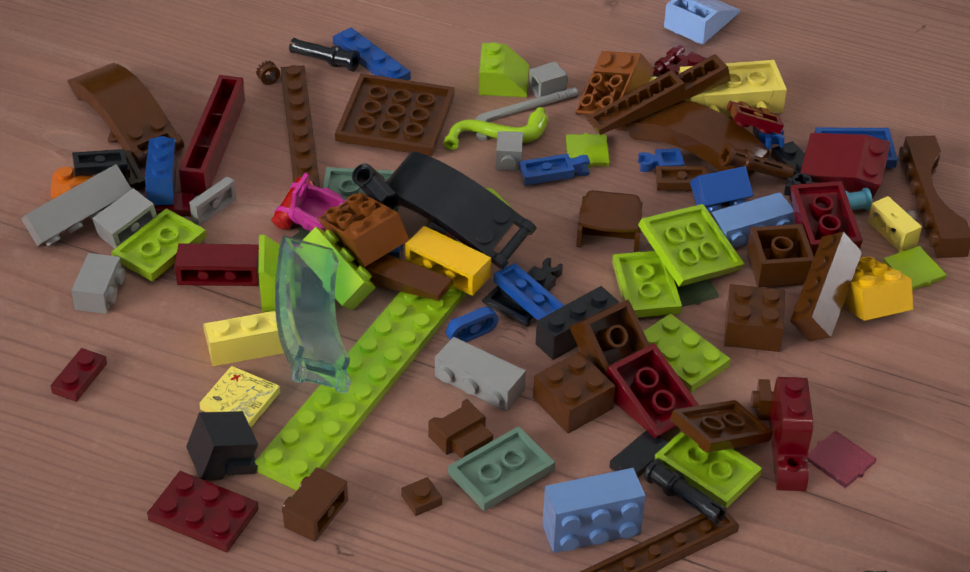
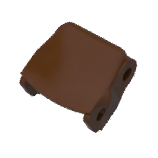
(610, 216)

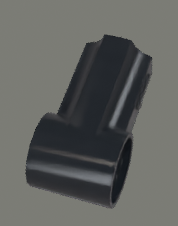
(374, 185)

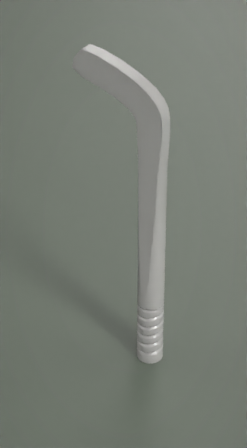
(525, 106)

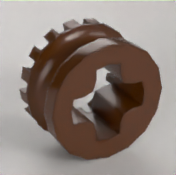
(264, 68)

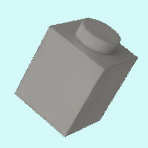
(547, 79)
(509, 150)

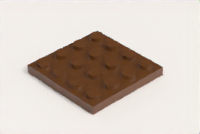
(395, 114)

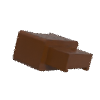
(460, 430)

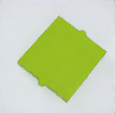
(587, 144)
(917, 266)

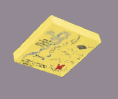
(240, 392)

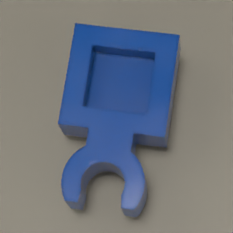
(769, 139)
(662, 157)

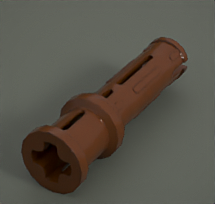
(740, 158)

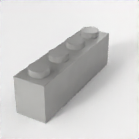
(75, 206)

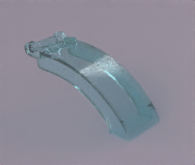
(308, 314)

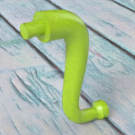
(531, 131)

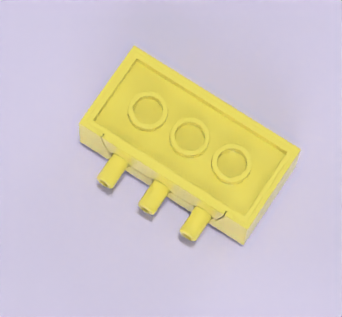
(751, 82)

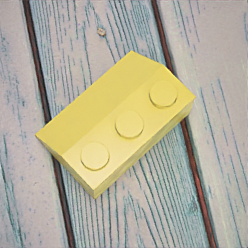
(243, 338)

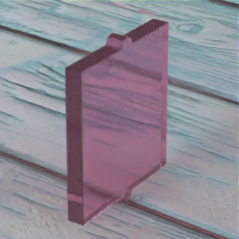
(840, 459)

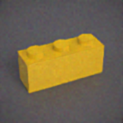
(450, 258)

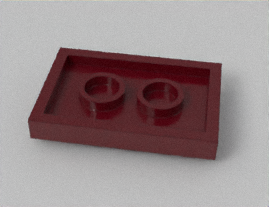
(203, 511)

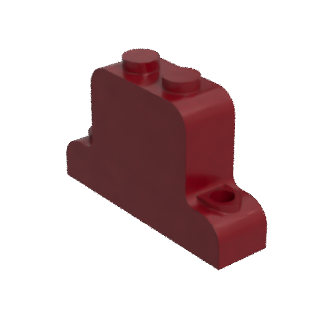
(792, 432)

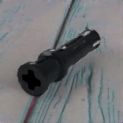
(334, 56)
(675, 485)

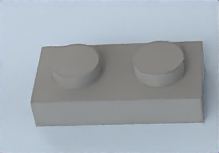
(212, 201)

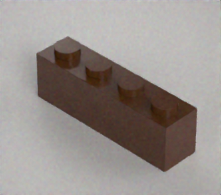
(826, 286)

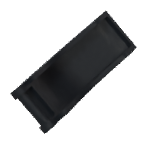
(458, 206)

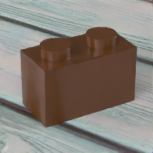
(315, 504)

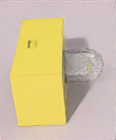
(895, 224)

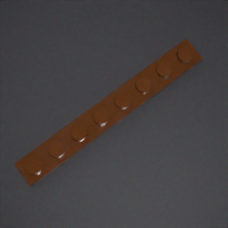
(299, 123)

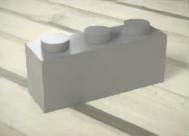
(480, 373)

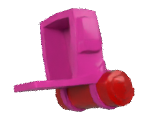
(304, 205)

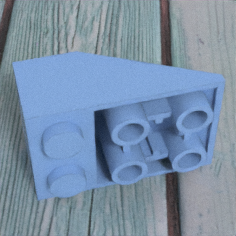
(698, 18)

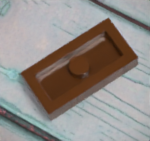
(677, 177)

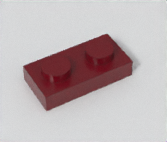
(78, 374)

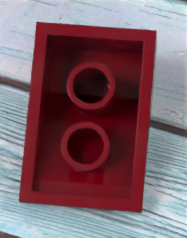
(846, 158)
(824, 211)
(649, 389)

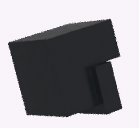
(222, 444)

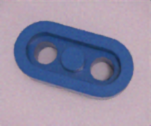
(472, 324)

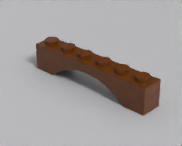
(946, 229)

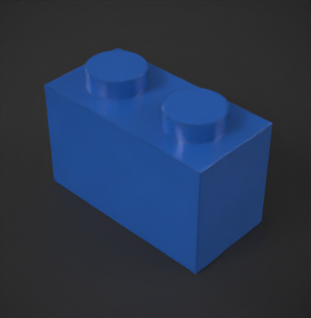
(722, 188)

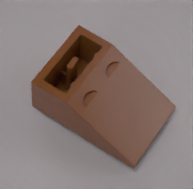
(613, 78)
(365, 227)

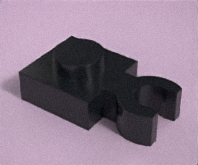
(546, 275)

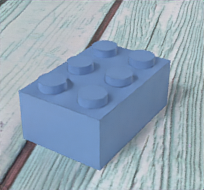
(593, 510)

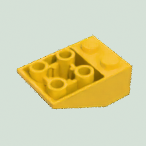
(878, 290)

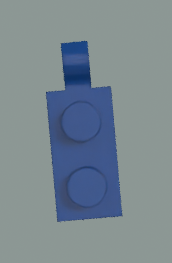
(553, 168)

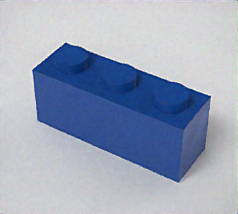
(161, 170)

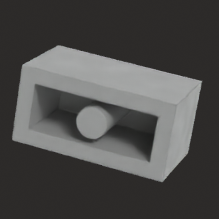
(124, 218)
(98, 283)

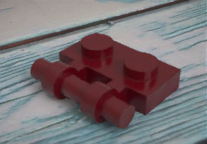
(676, 56)
(761, 118)

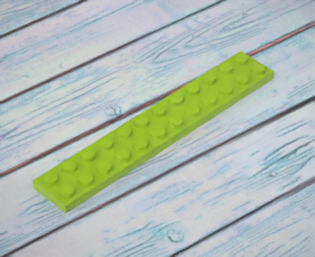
(375, 365)

